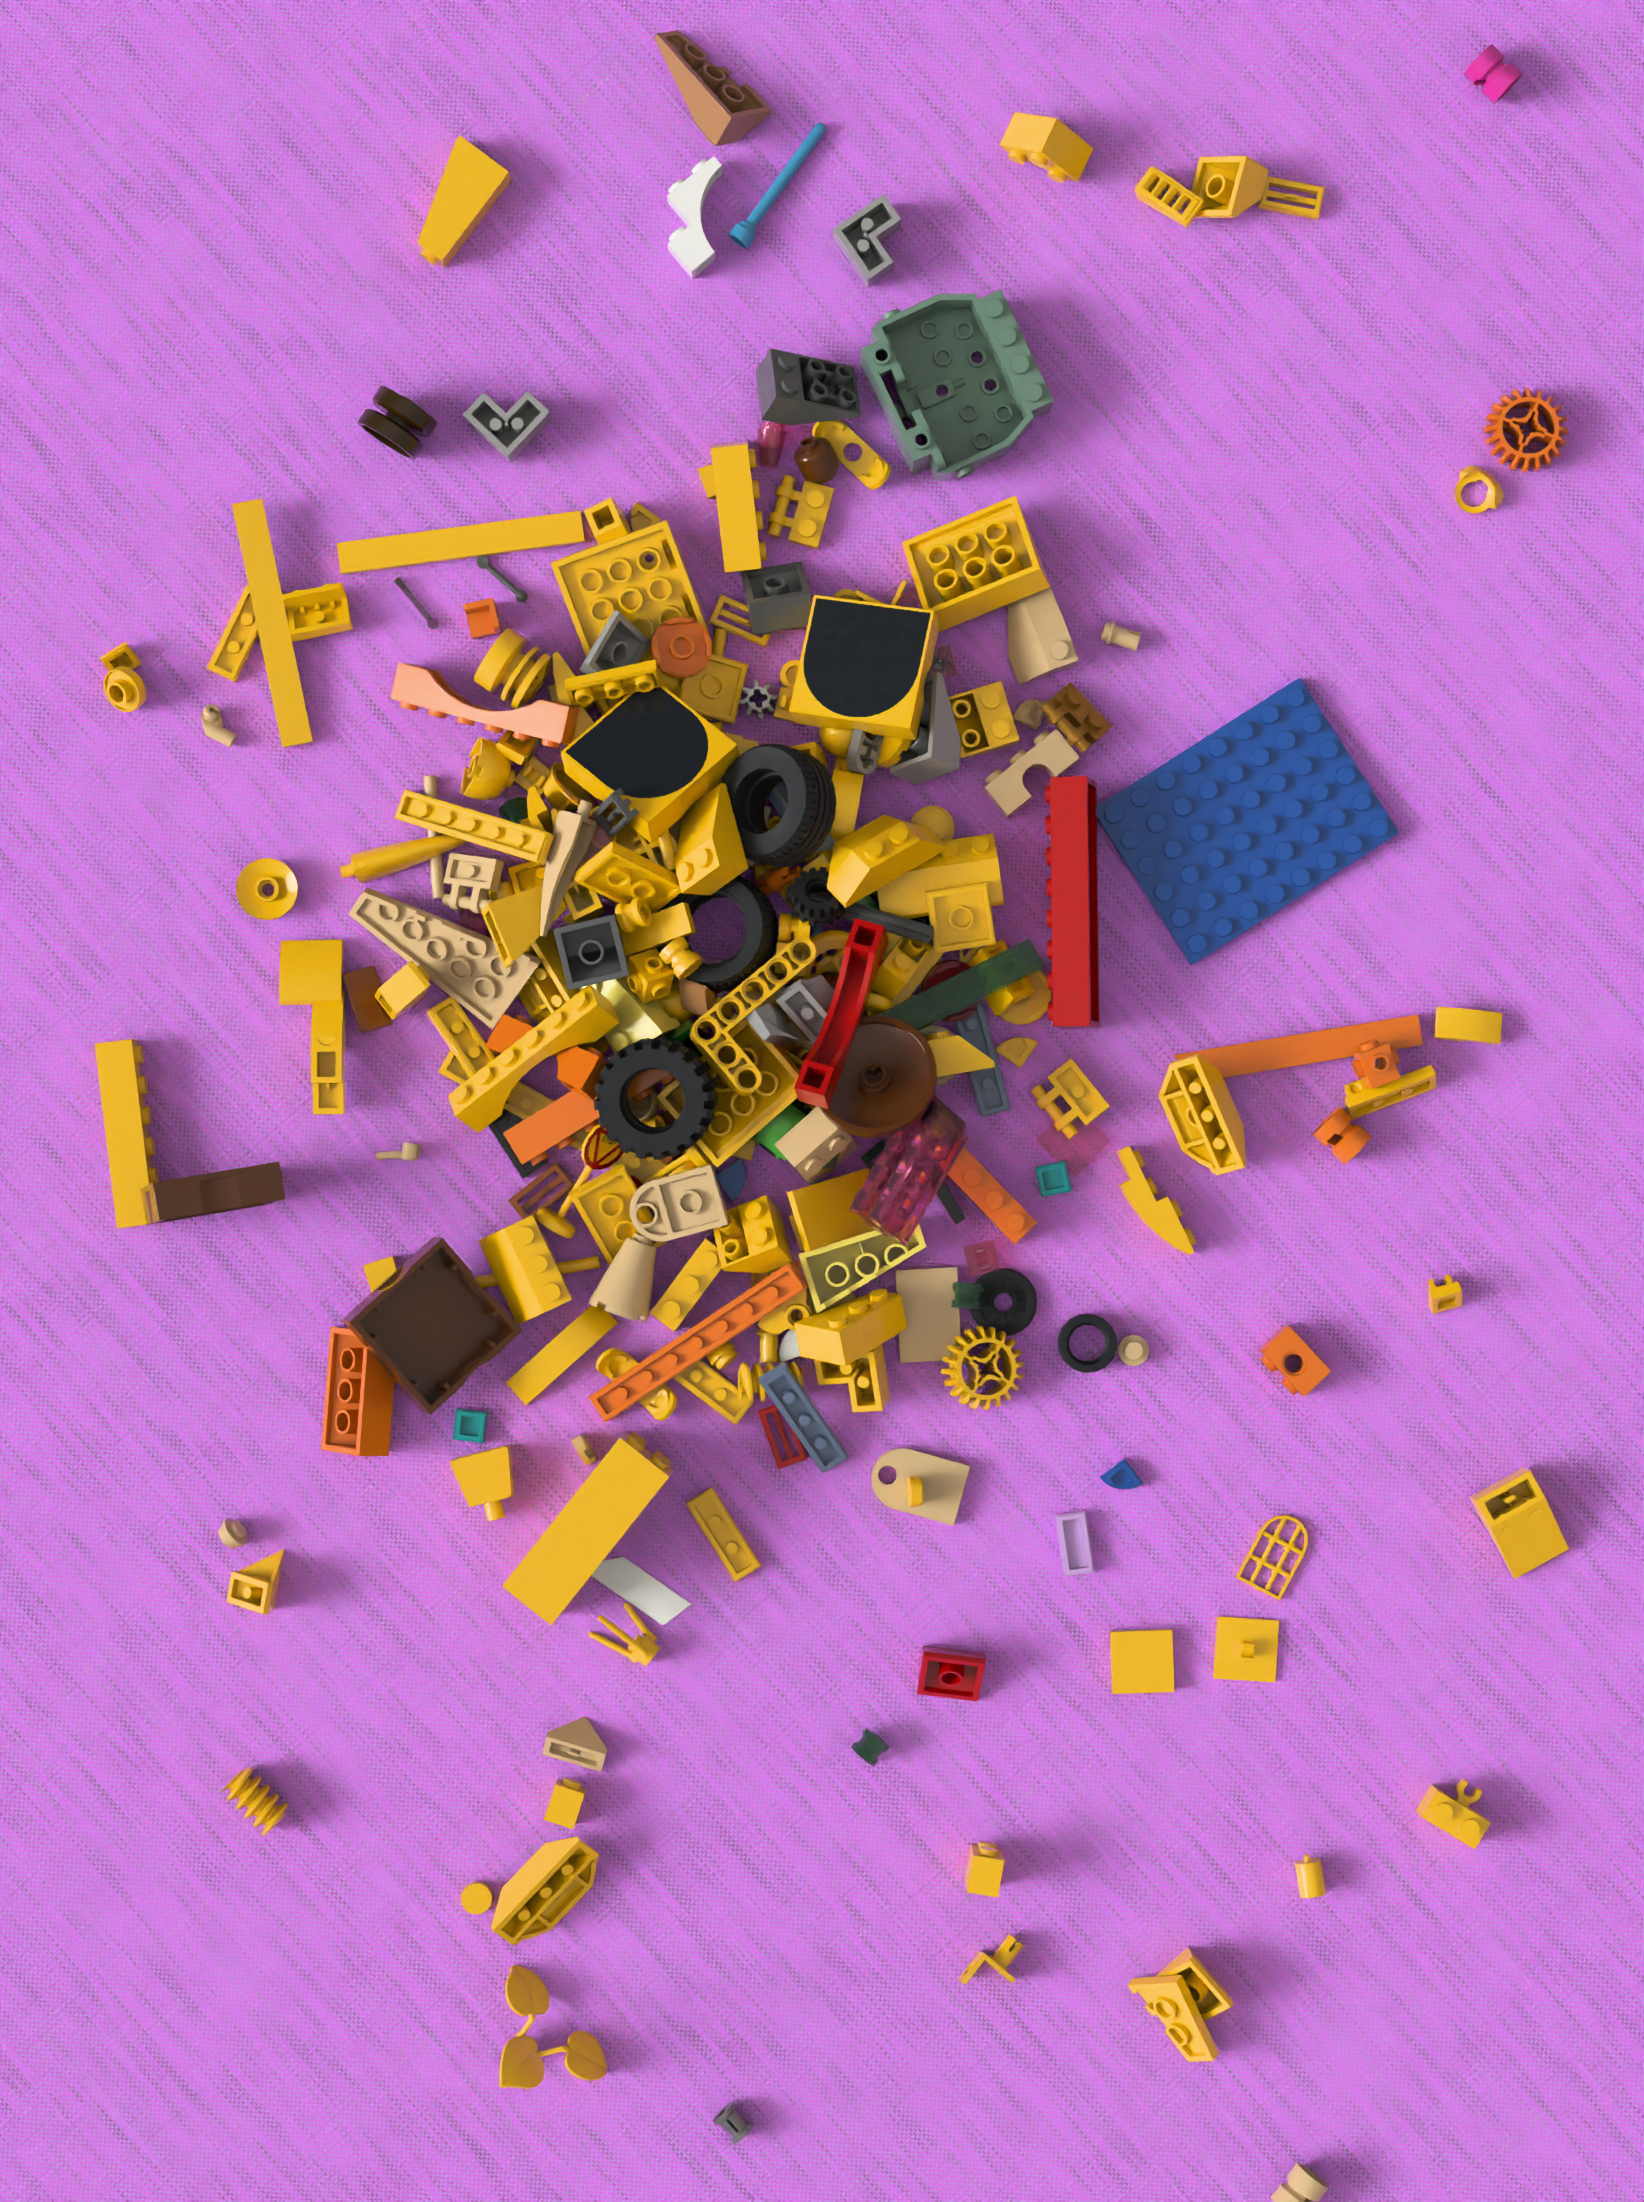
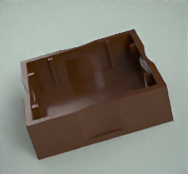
(212, 1193)
(431, 1325)

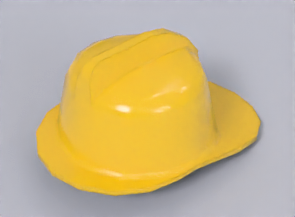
(563, 791)

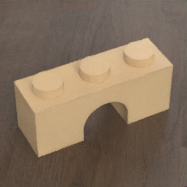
(1007, 787)

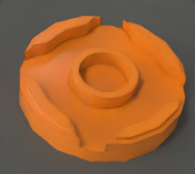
(681, 647)

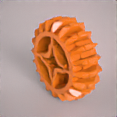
(1513, 426)

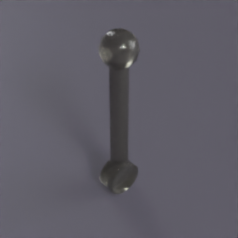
(432, 623)

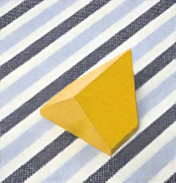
(256, 1584)

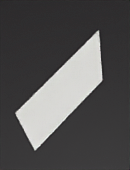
(640, 1589)

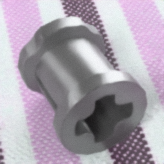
(733, 2123)

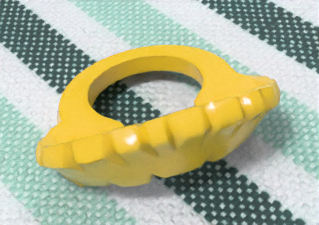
(1494, 494)

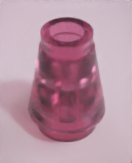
(771, 442)

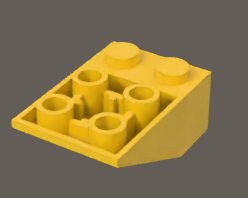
(1520, 1522)

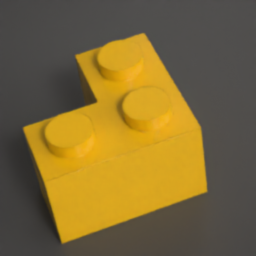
(1047, 145)
(865, 1379)

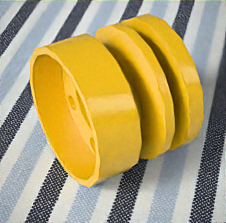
(510, 667)

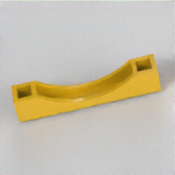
(576, 1022)

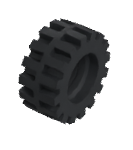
(810, 910)

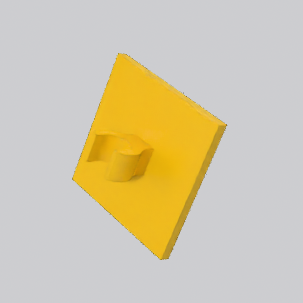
(1246, 1649)

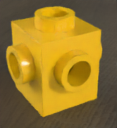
(649, 976)

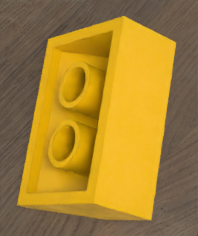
(525, 1269)

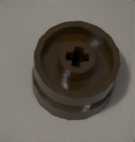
(399, 419)

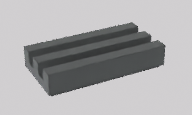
(622, 807)

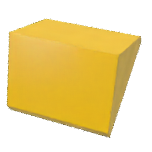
(1205, 1989)

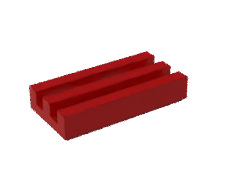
(791, 1459)

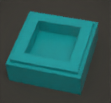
(1053, 1178)
(470, 1425)

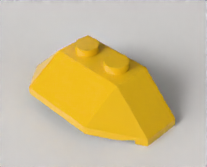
(878, 856)
(547, 987)
(1203, 1114)
(544, 1889)

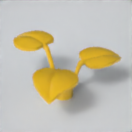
(520, 2057)

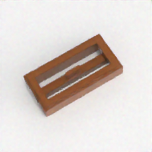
(562, 1177)

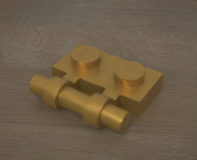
(1075, 717)

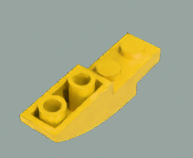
(328, 1057)
(1158, 1214)

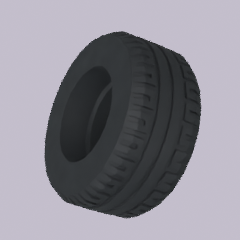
(808, 810)

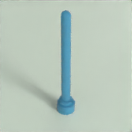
(744, 232)

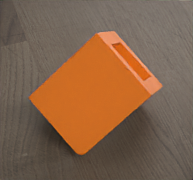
(483, 618)

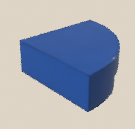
(733, 1179)
(1121, 1476)

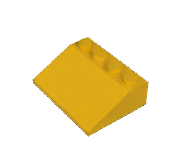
(976, 564)
(738, 1116)

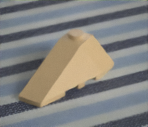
(1038, 637)

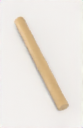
(435, 863)

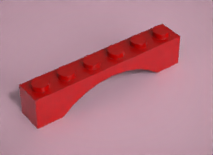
(856, 977)

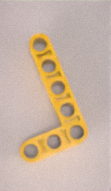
(738, 999)

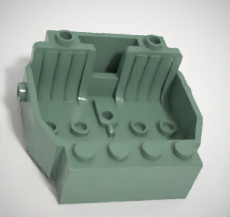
(933, 349)

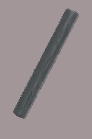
(893, 923)

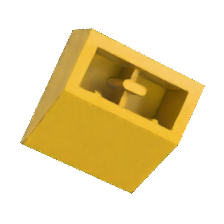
(983, 720)
(753, 1238)

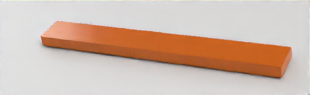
(1310, 1046)
(698, 1341)

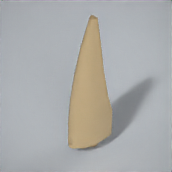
(568, 849)

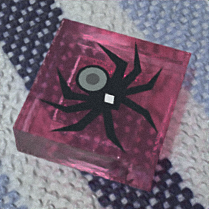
(943, 662)

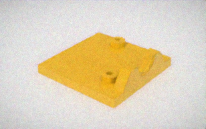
(620, 579)

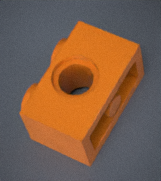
(1311, 1368)

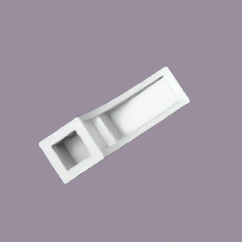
(687, 199)

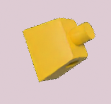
(486, 1479)

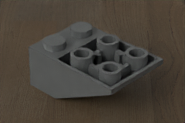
(805, 389)

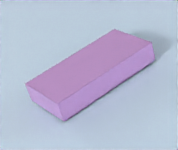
(1074, 1543)

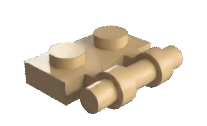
(471, 872)

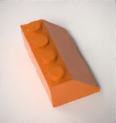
(356, 1399)

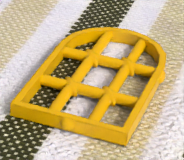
(1263, 1561)

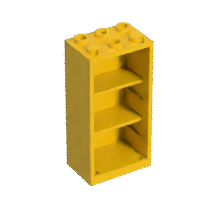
(589, 1527)

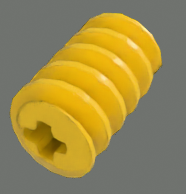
(749, 1382)
(255, 1800)

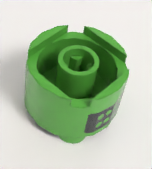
(780, 1126)

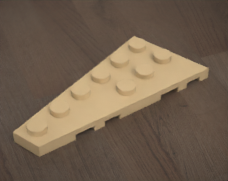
(452, 955)

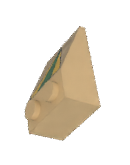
(816, 1146)

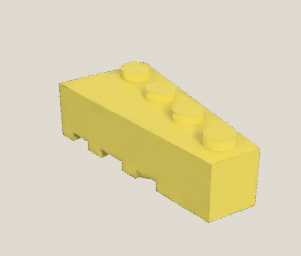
(636, 1018)

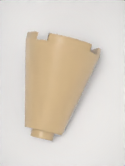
(628, 1280)

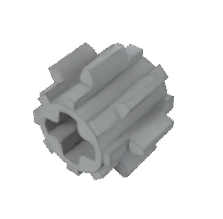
(765, 704)

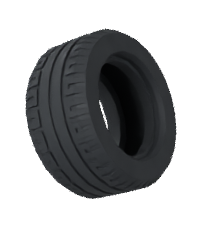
(758, 941)

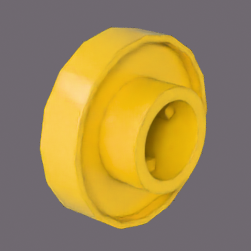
(124, 689)
(937, 820)

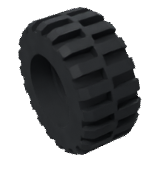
(623, 1124)

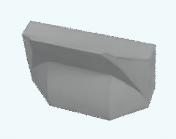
(807, 1004)
(771, 1025)

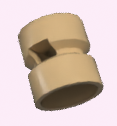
(1301, 2187)

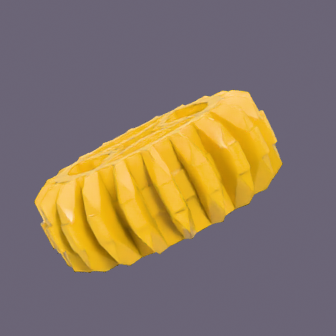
(975, 1377)

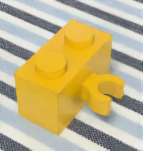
(1454, 1814)

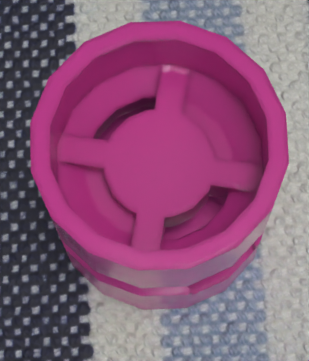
(1493, 74)

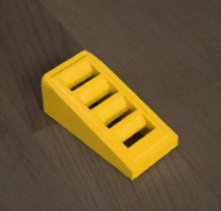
(1153, 185)

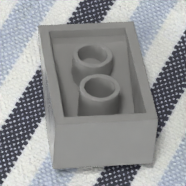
(937, 740)

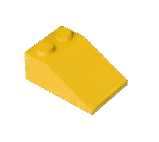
(709, 845)

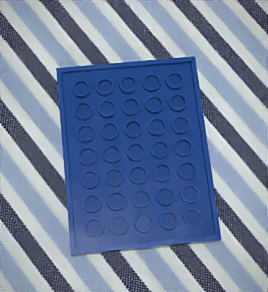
(1245, 821)

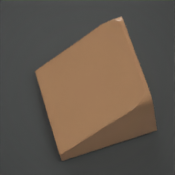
(695, 997)

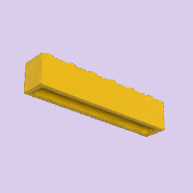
(126, 1127)

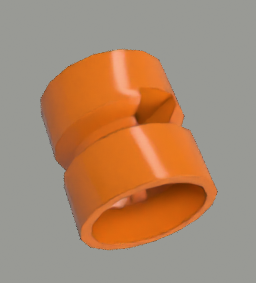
(1342, 1135)

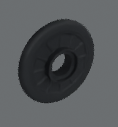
(1023, 1301)

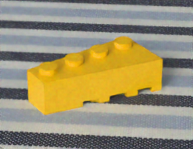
(736, 506)

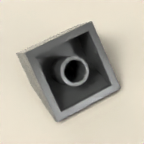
(777, 597)
(591, 951)

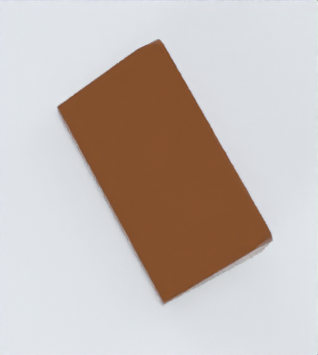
(362, 987)

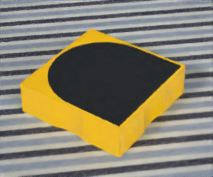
(864, 667)
(655, 753)

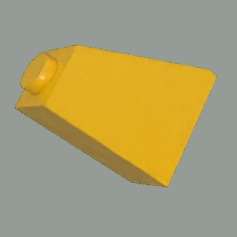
(516, 922)

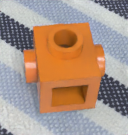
(1385, 1068)

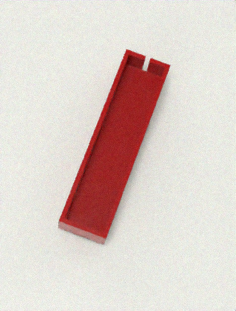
(1073, 902)

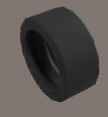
(1110, 1343)

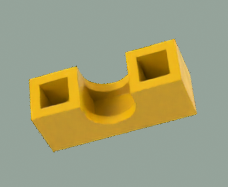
(688, 1286)

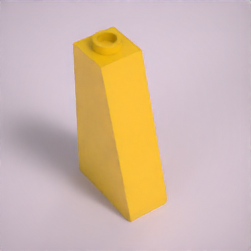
(461, 201)

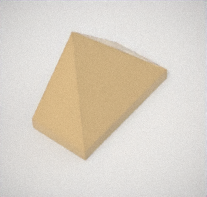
(576, 1744)

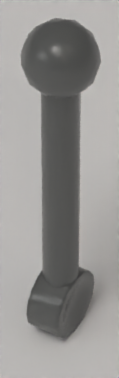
(483, 563)

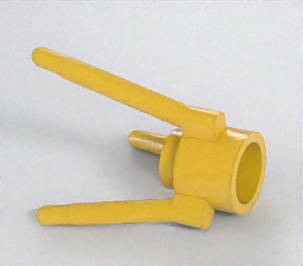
(640, 1648)

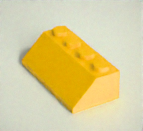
(962, 863)

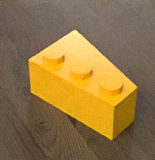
(851, 1328)

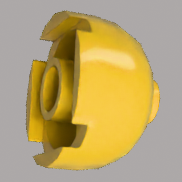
(487, 772)

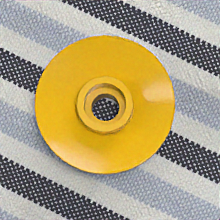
(254, 879)

